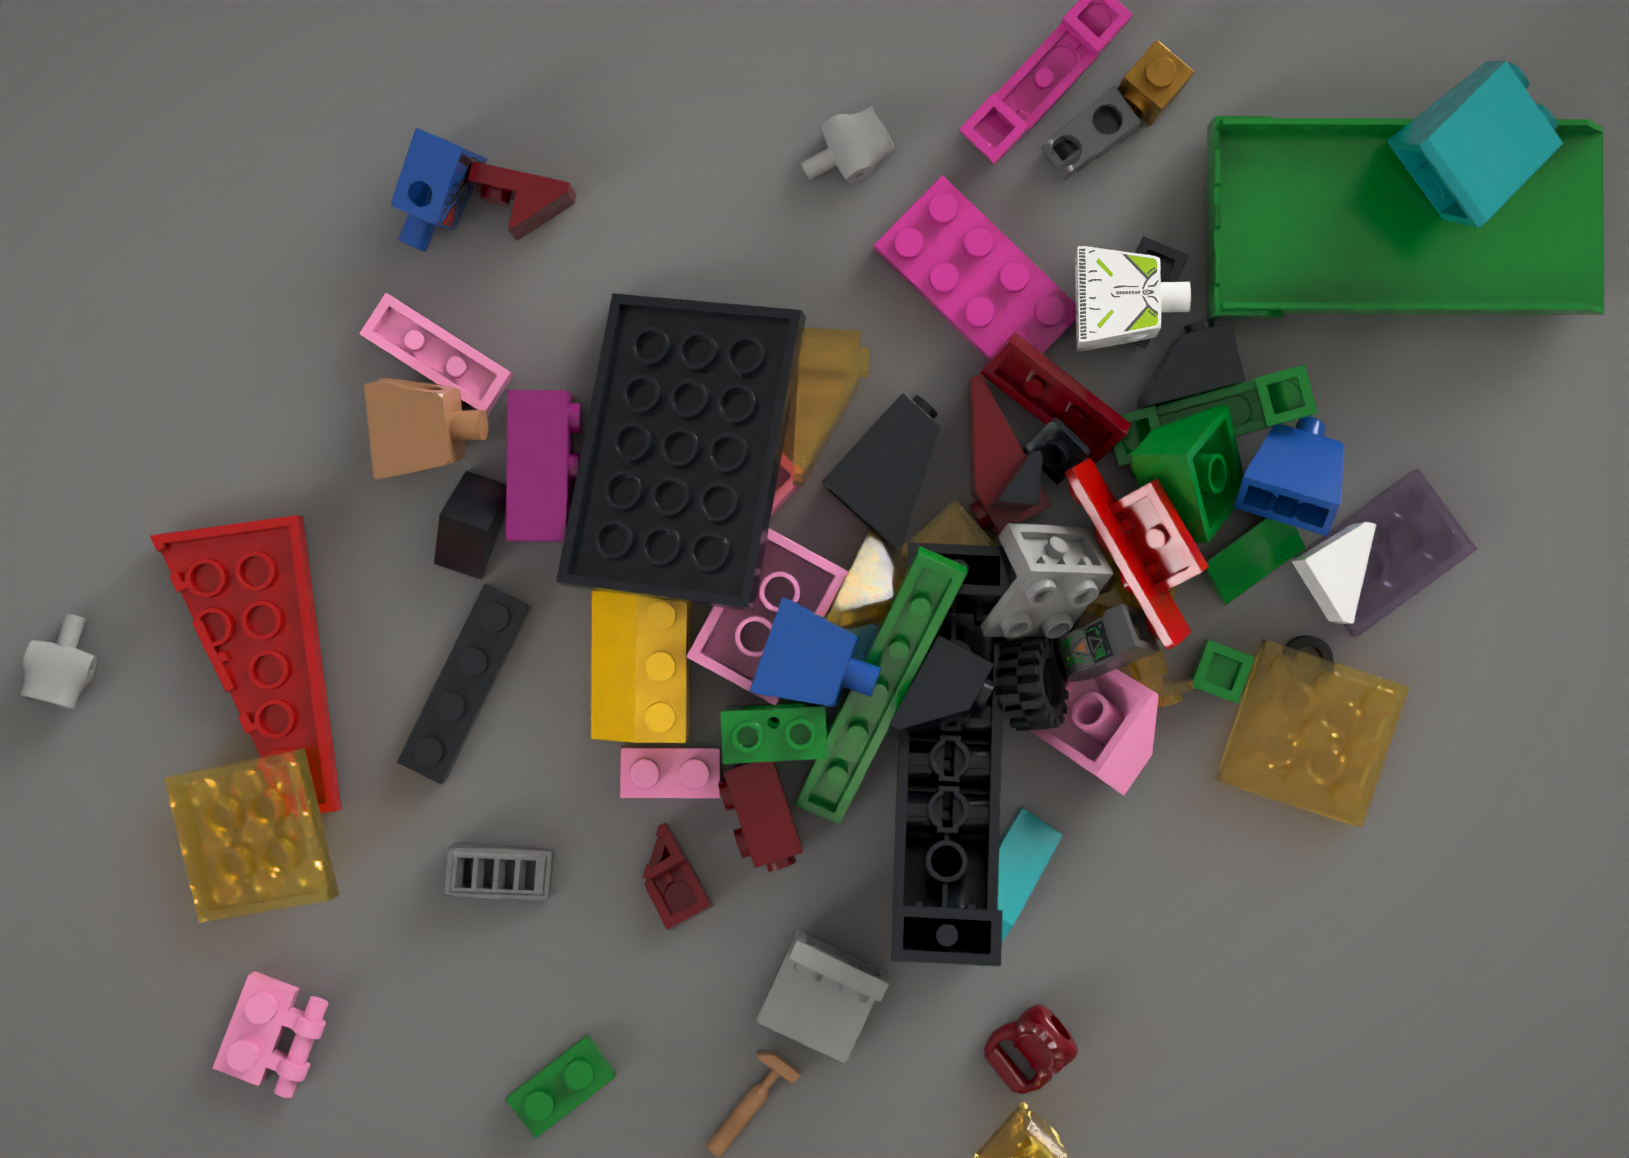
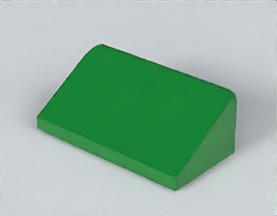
(1251, 557)

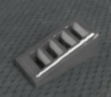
(497, 890)

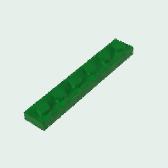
(899, 650)

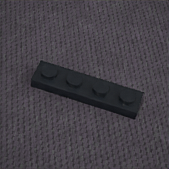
(464, 684)

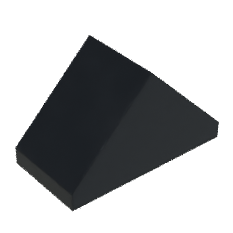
(470, 525)

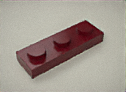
(1053, 393)

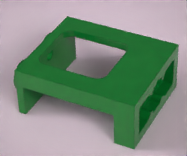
(754, 737)

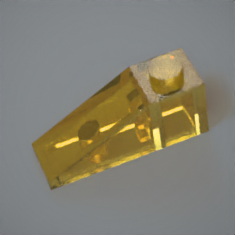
(826, 387)

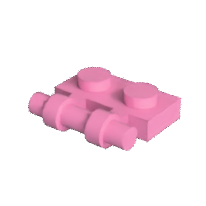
(257, 1028)

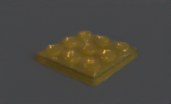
(1312, 733)
(252, 836)

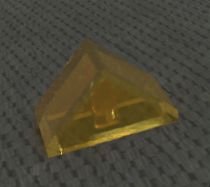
(950, 527)
(867, 587)
(1023, 1137)

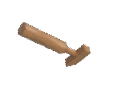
(751, 1102)

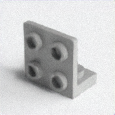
(1055, 580)
(822, 996)

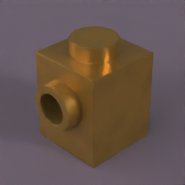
(1154, 82)

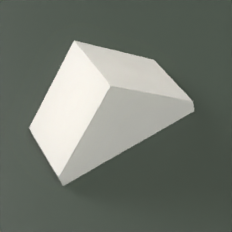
(1337, 571)

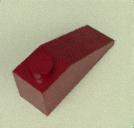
(992, 459)

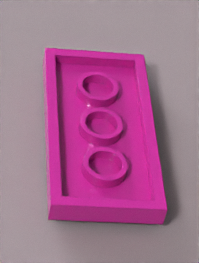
(974, 273)

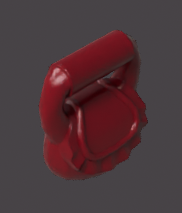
(1040, 1040)

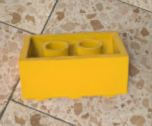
(640, 669)

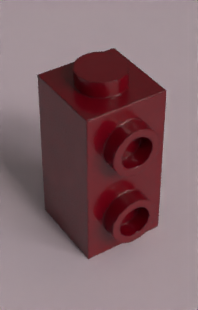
(764, 813)

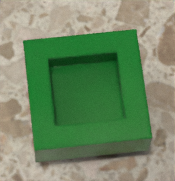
(1221, 671)

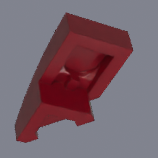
(673, 882)

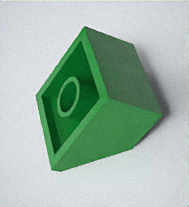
(1196, 467)

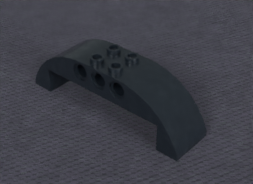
(952, 797)

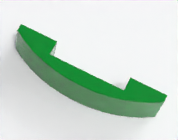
(1251, 405)

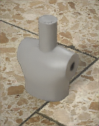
(853, 145)
(58, 670)

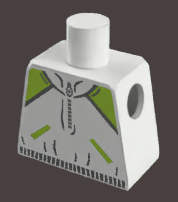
(1121, 297)

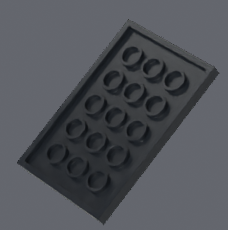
(682, 450)

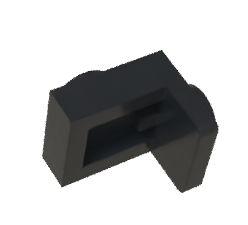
(1059, 449)

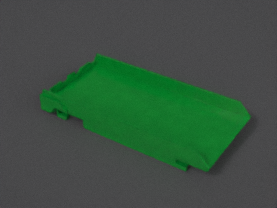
(1337, 225)

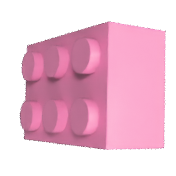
(735, 638)

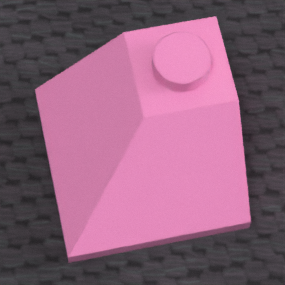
(1107, 728)

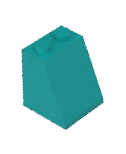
(1477, 143)

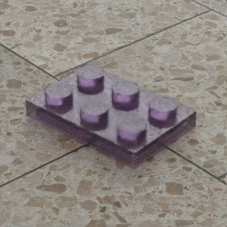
(1410, 547)

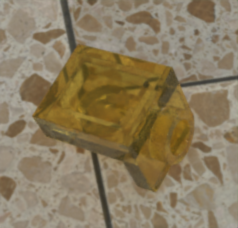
(1149, 672)

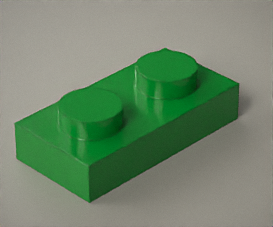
(561, 1086)

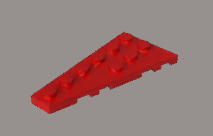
(260, 630)

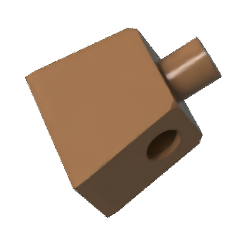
(418, 426)

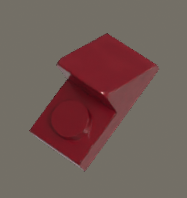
(534, 196)

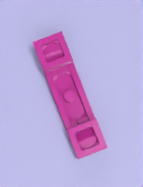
(1045, 76)

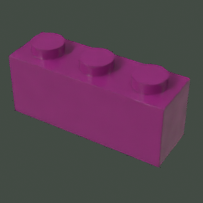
(540, 464)

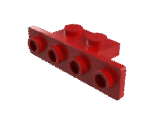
(1146, 544)

